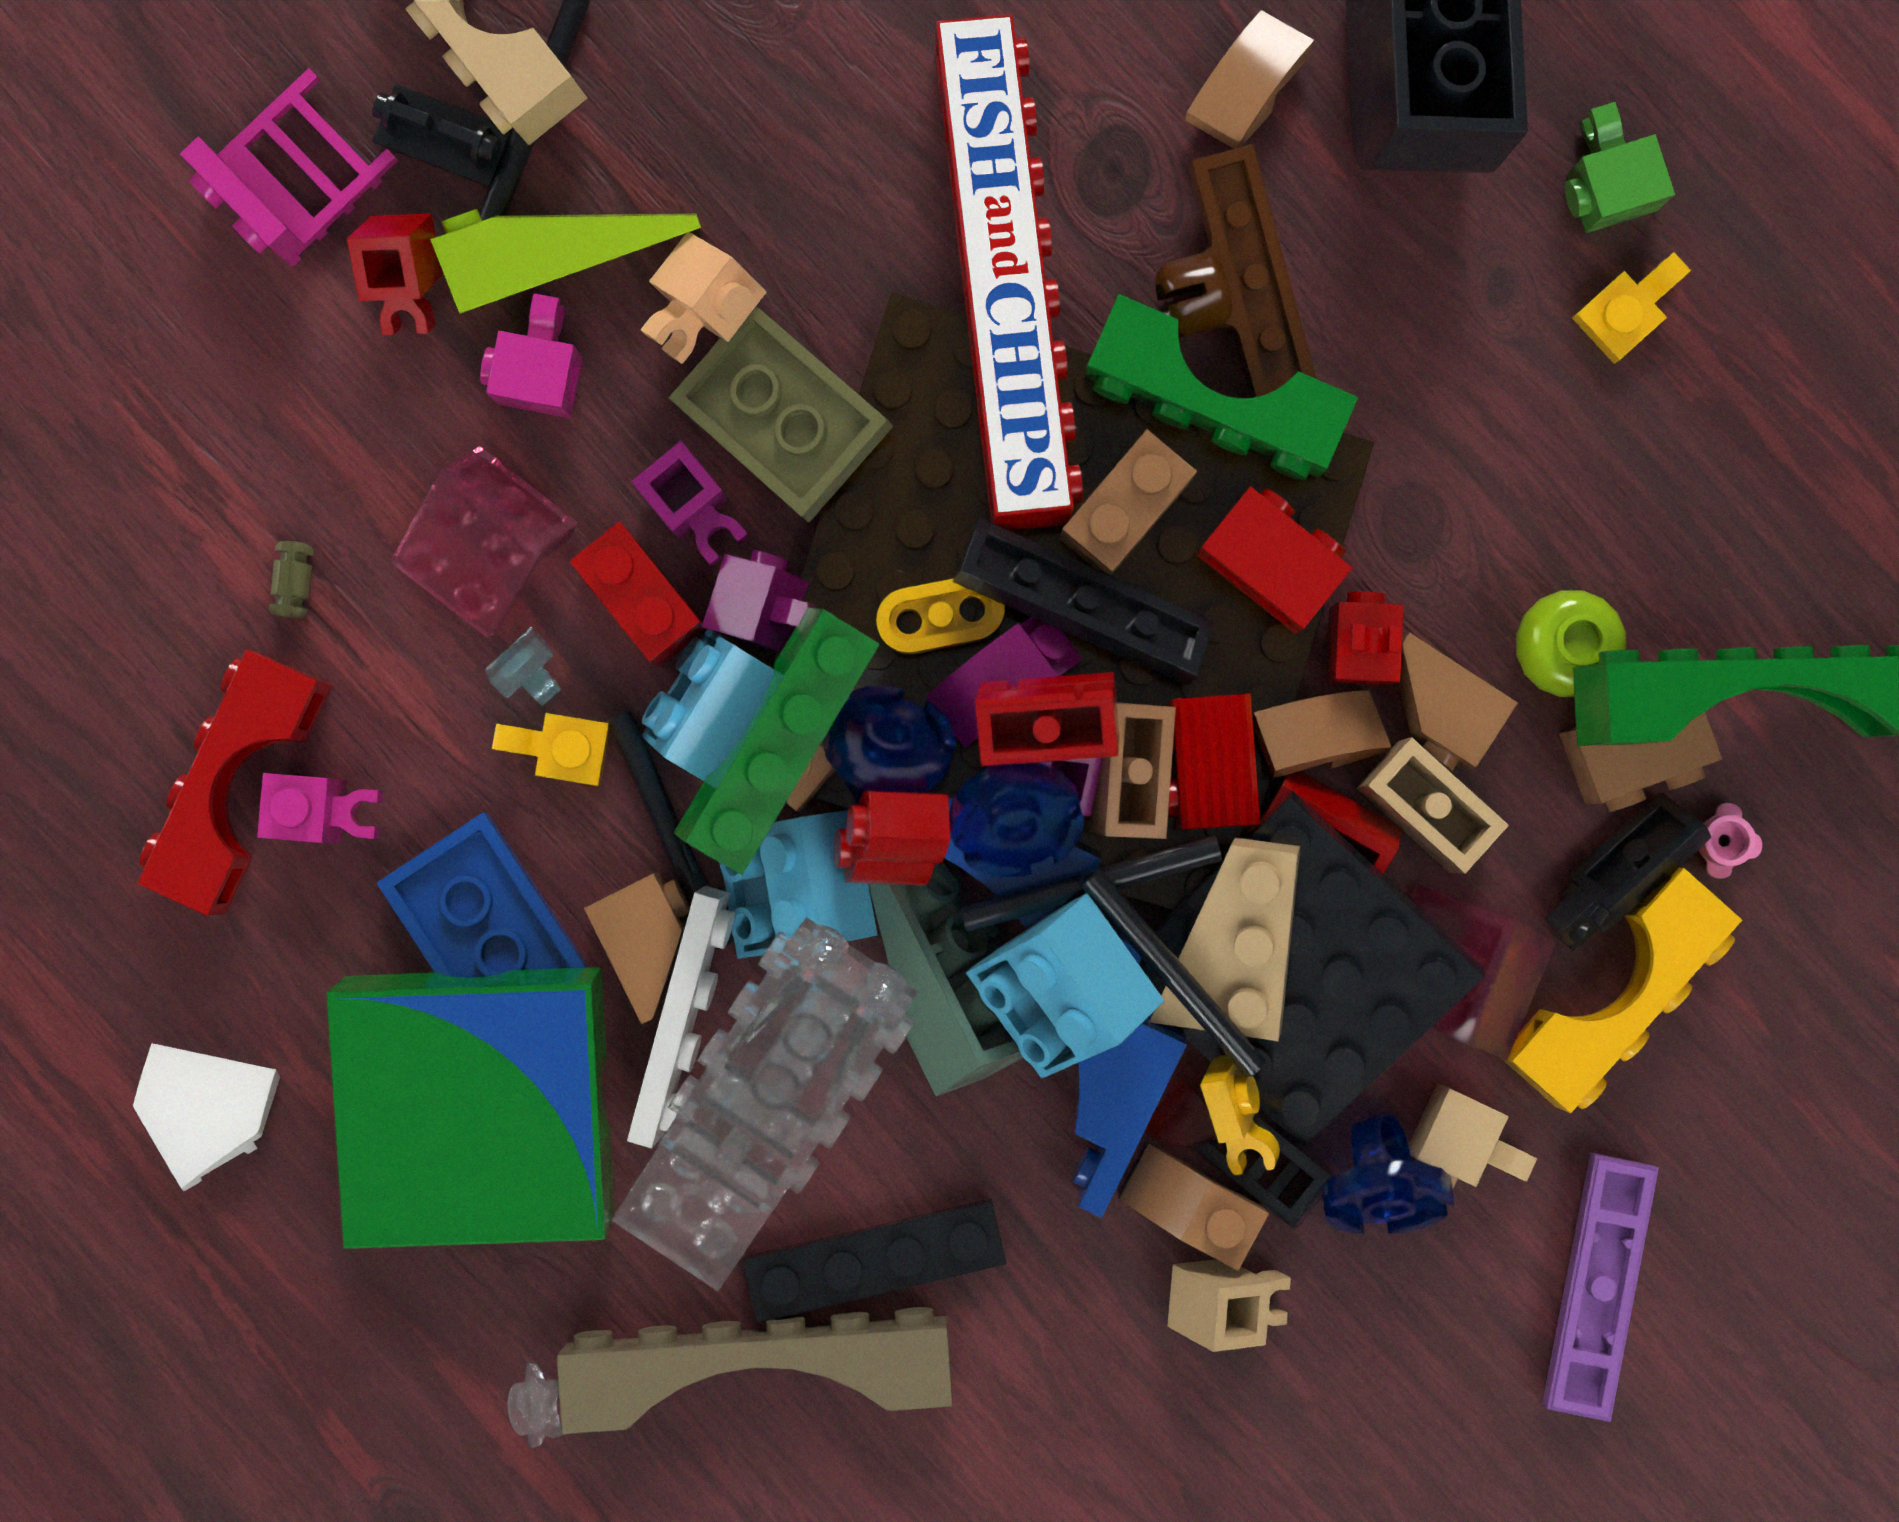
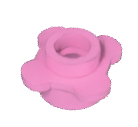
(1742, 841)

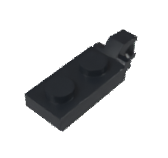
(1626, 869)

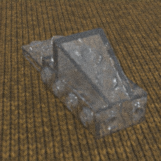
(767, 1099)

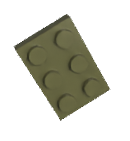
(781, 413)

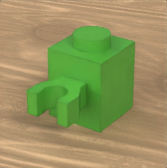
(1618, 177)

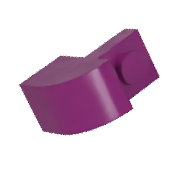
(1020, 653)

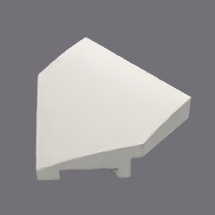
(202, 1108)

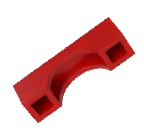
(197, 853)

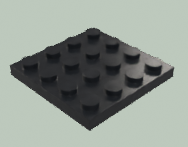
(1360, 975)

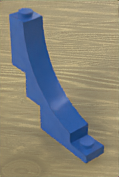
(1117, 1085)

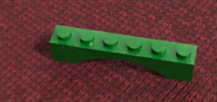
(1655, 700)

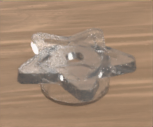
(534, 1407)

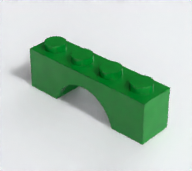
(1143, 361)
(763, 768)

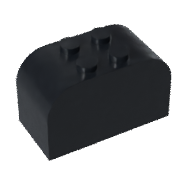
(1435, 83)

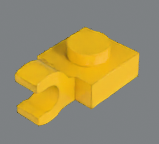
(1627, 310)
(565, 747)
(1232, 1105)

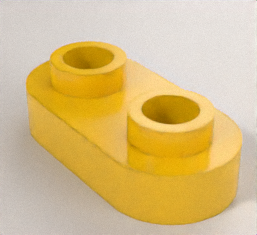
(941, 618)

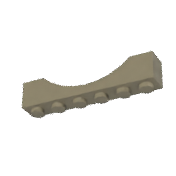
(892, 1362)

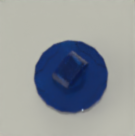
(889, 742)
(1015, 818)
(1386, 1183)

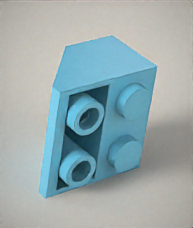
(706, 704)
(794, 880)
(1066, 987)

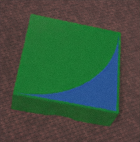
(471, 1108)

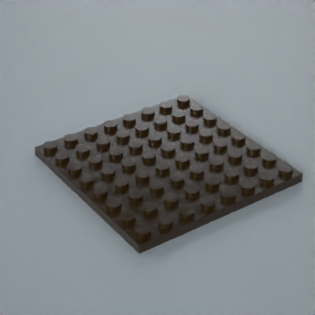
(925, 487)

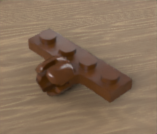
(1240, 275)

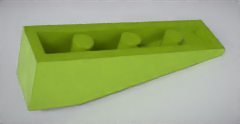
(524, 251)

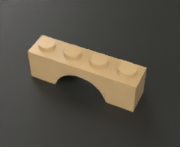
(516, 70)

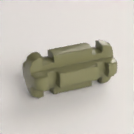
(291, 579)

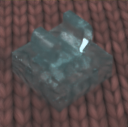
(523, 666)

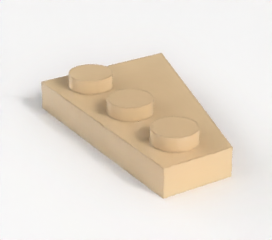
(1243, 940)

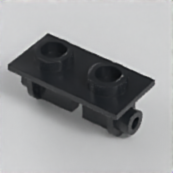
(439, 134)

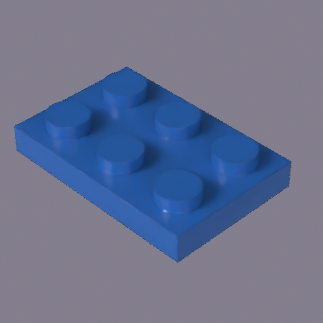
(477, 907)

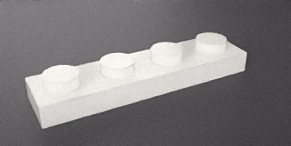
(689, 990)

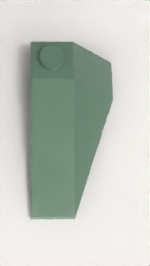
(929, 946)

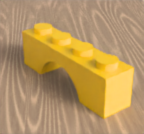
(1673, 937)

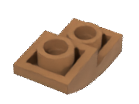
(1247, 80)
(1320, 731)

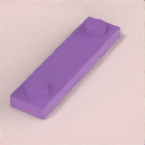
(1600, 1287)

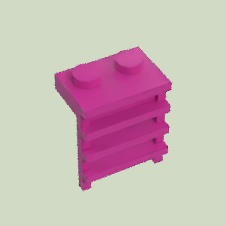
(265, 206)

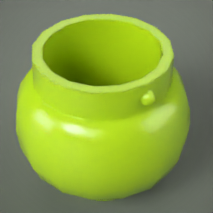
(1564, 634)

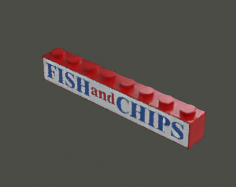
(1004, 273)

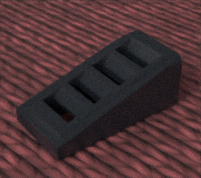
(1304, 1201)

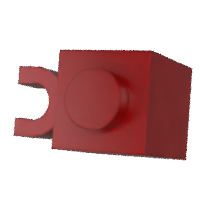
(398, 265)
(1365, 640)

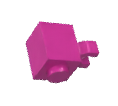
(535, 368)
(312, 809)

